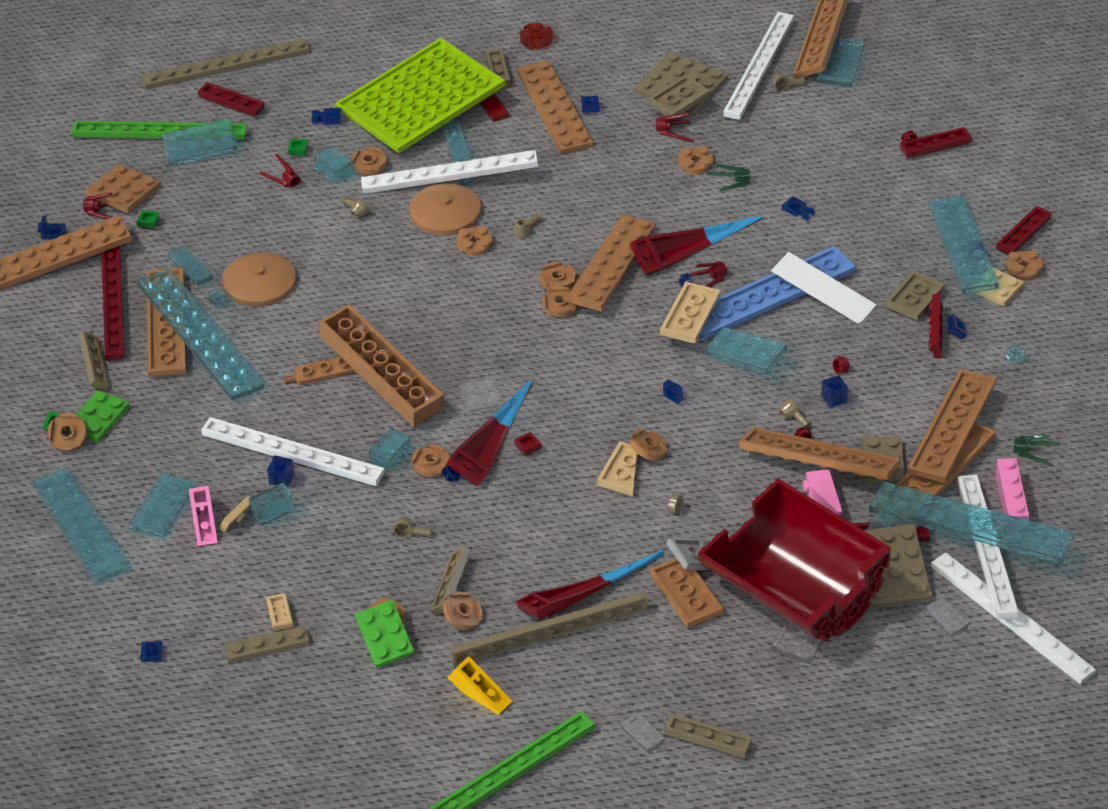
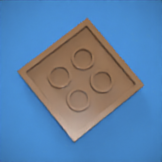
(127, 188)

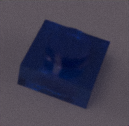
(590, 104)
(956, 326)
(673, 391)
(151, 651)

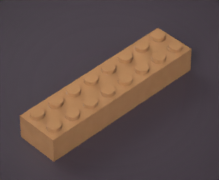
(381, 365)

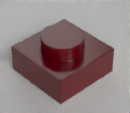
(527, 444)

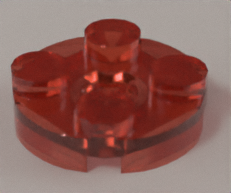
(543, 38)

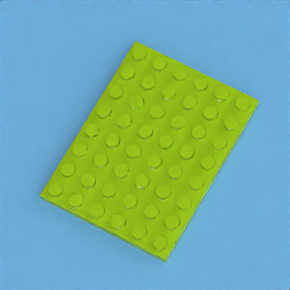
(420, 95)

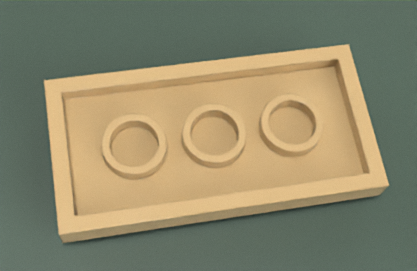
(690, 312)

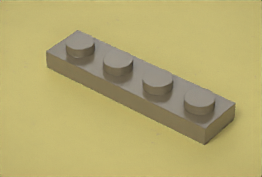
(94, 361)
(450, 578)
(266, 644)
(708, 735)

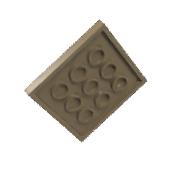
(674, 67)
(906, 576)

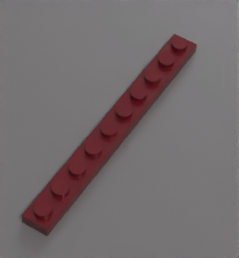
(112, 304)

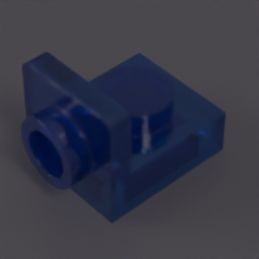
(50, 230)

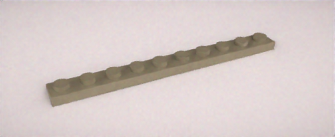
(225, 63)
(549, 628)

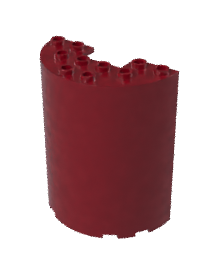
(801, 561)

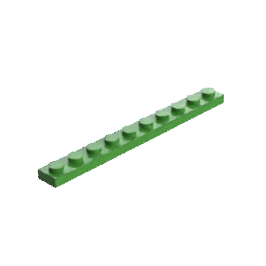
(148, 130)
(518, 763)

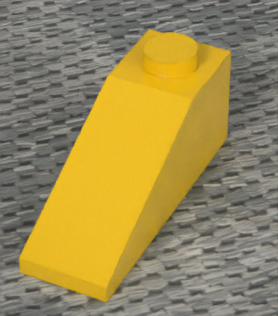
(479, 686)

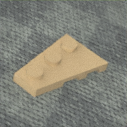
(620, 470)

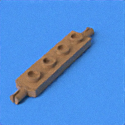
(319, 371)

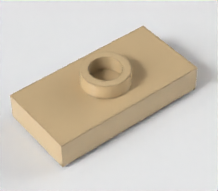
(236, 515)
(279, 612)

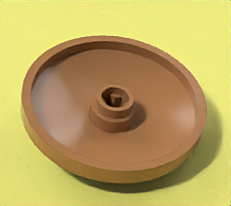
(445, 209)
(259, 279)

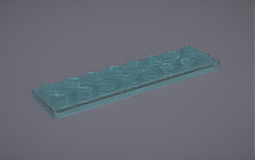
(963, 245)
(81, 526)

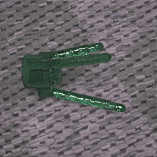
(741, 175)
(1023, 444)

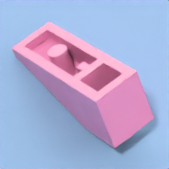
(822, 489)
(203, 516)

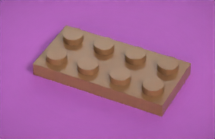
(686, 592)

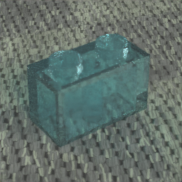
(333, 164)
(390, 449)
(271, 504)

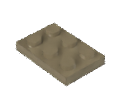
(679, 96)
(914, 295)
(887, 446)

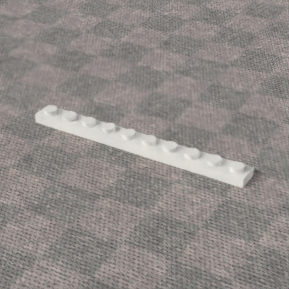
(758, 66)
(449, 172)
(289, 449)
(990, 555)
(1022, 626)

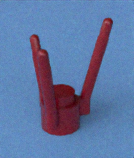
(665, 123)
(289, 176)
(92, 205)
(716, 270)

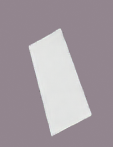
(823, 287)

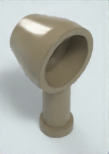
(785, 82)
(359, 207)
(523, 227)
(790, 410)
(404, 524)

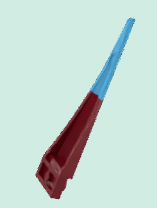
(663, 250)
(479, 451)
(556, 599)

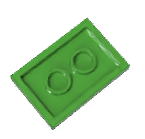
(101, 414)
(384, 634)

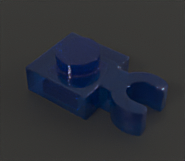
(328, 117)
(797, 207)

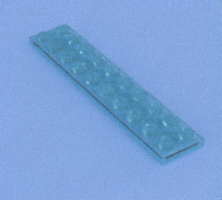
(201, 334)
(975, 522)

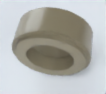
(675, 503)

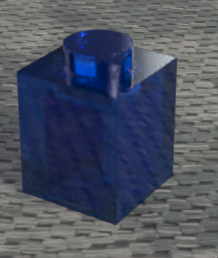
(834, 391)
(280, 471)

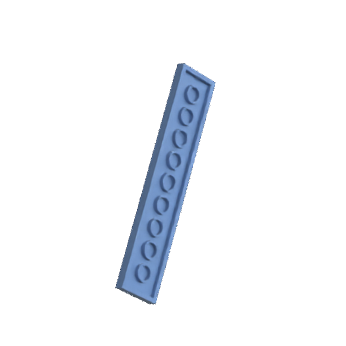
(770, 293)

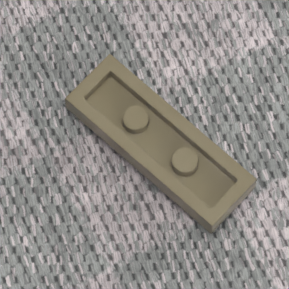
(497, 64)

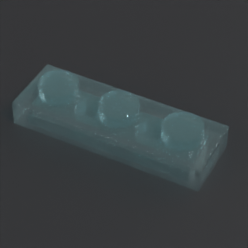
(191, 265)

